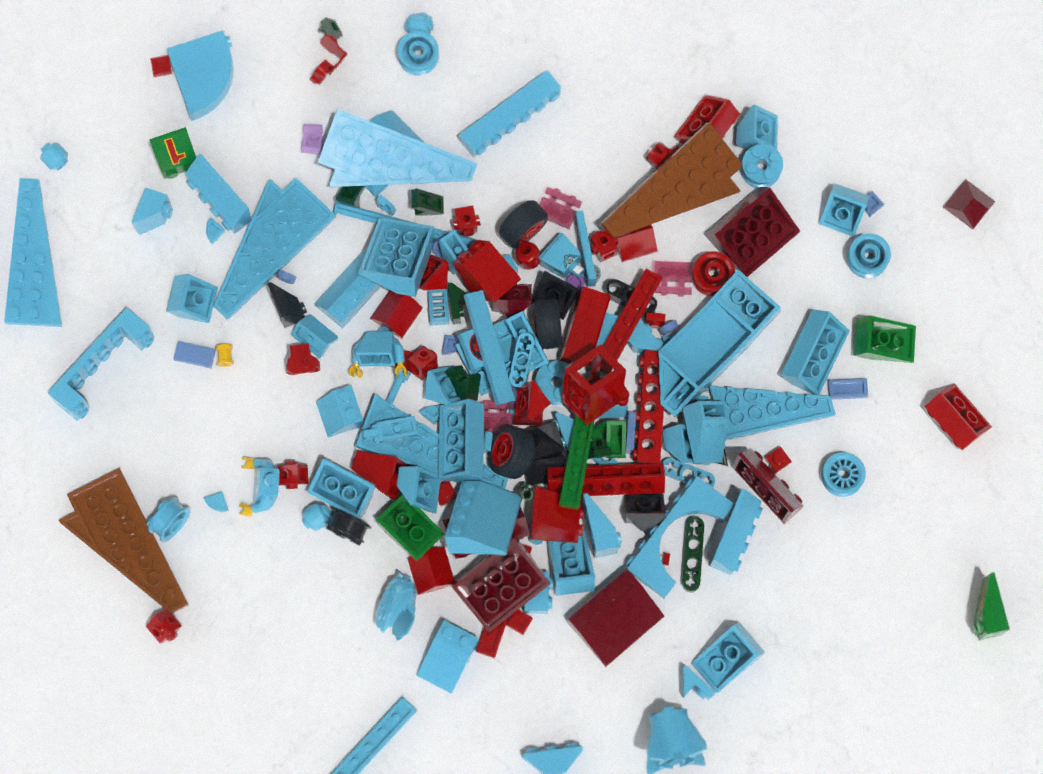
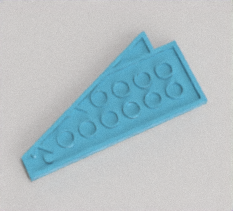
(379, 156)
(276, 234)

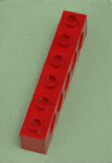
(655, 418)
(614, 479)

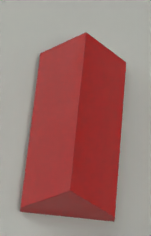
(584, 325)

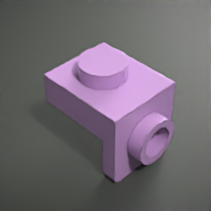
(312, 138)

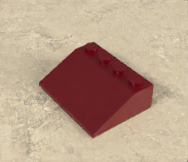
(753, 231)
(767, 485)
(501, 584)
(615, 618)

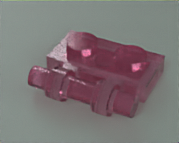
(557, 212)
(674, 272)
(496, 421)

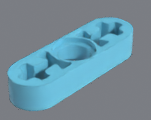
(520, 344)
(676, 463)

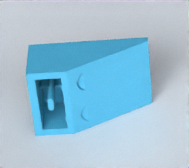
(706, 430)

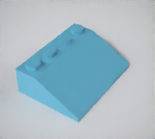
(398, 255)
(482, 519)

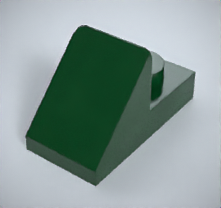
(350, 195)
(426, 203)
(456, 299)
(465, 385)

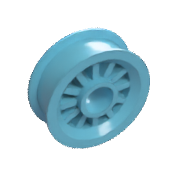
(844, 457)

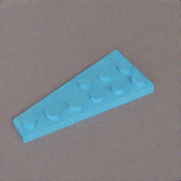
(765, 410)

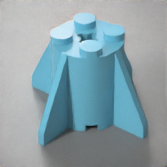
(673, 741)

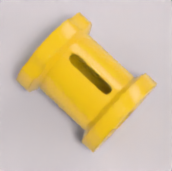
(224, 355)

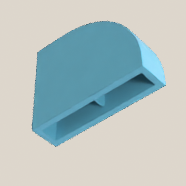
(203, 72)

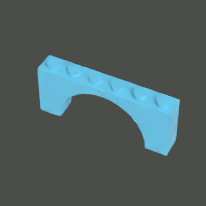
(697, 499)

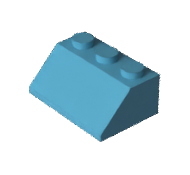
(342, 489)

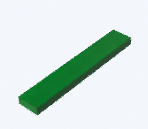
(576, 464)

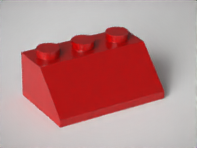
(712, 110)
(957, 416)

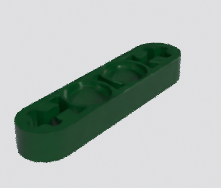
(693, 554)

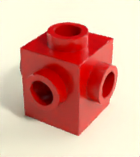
(466, 221)
(603, 245)
(422, 361)
(293, 475)
(164, 626)

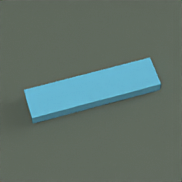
(585, 248)

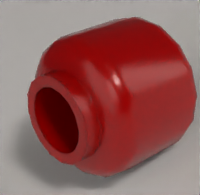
(527, 255)

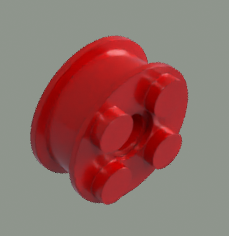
(712, 262)

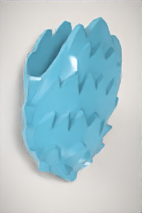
(397, 606)

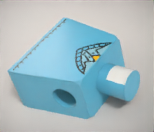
(562, 258)

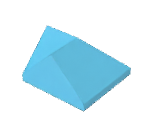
(439, 387)

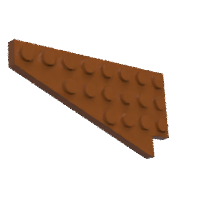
(687, 180)
(116, 529)

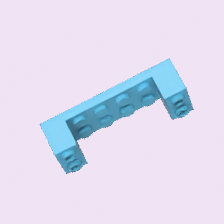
(125, 325)

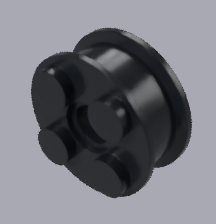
(347, 527)

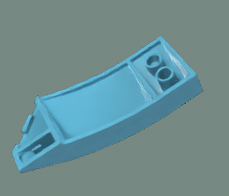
(713, 341)

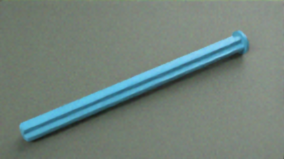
(373, 217)

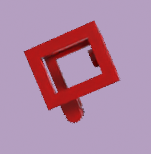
(594, 396)

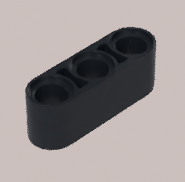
(624, 291)

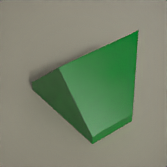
(614, 435)

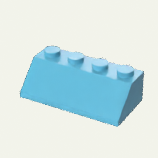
(218, 195)
(347, 294)
(815, 352)
(461, 441)
(736, 532)

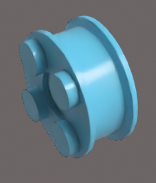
(421, 63)
(765, 155)
(868, 267)
(546, 374)
(168, 519)

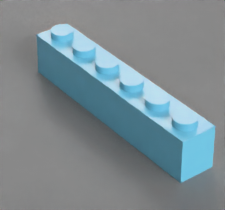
(510, 113)

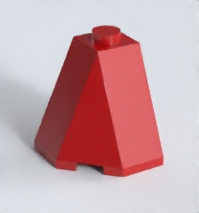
(379, 470)

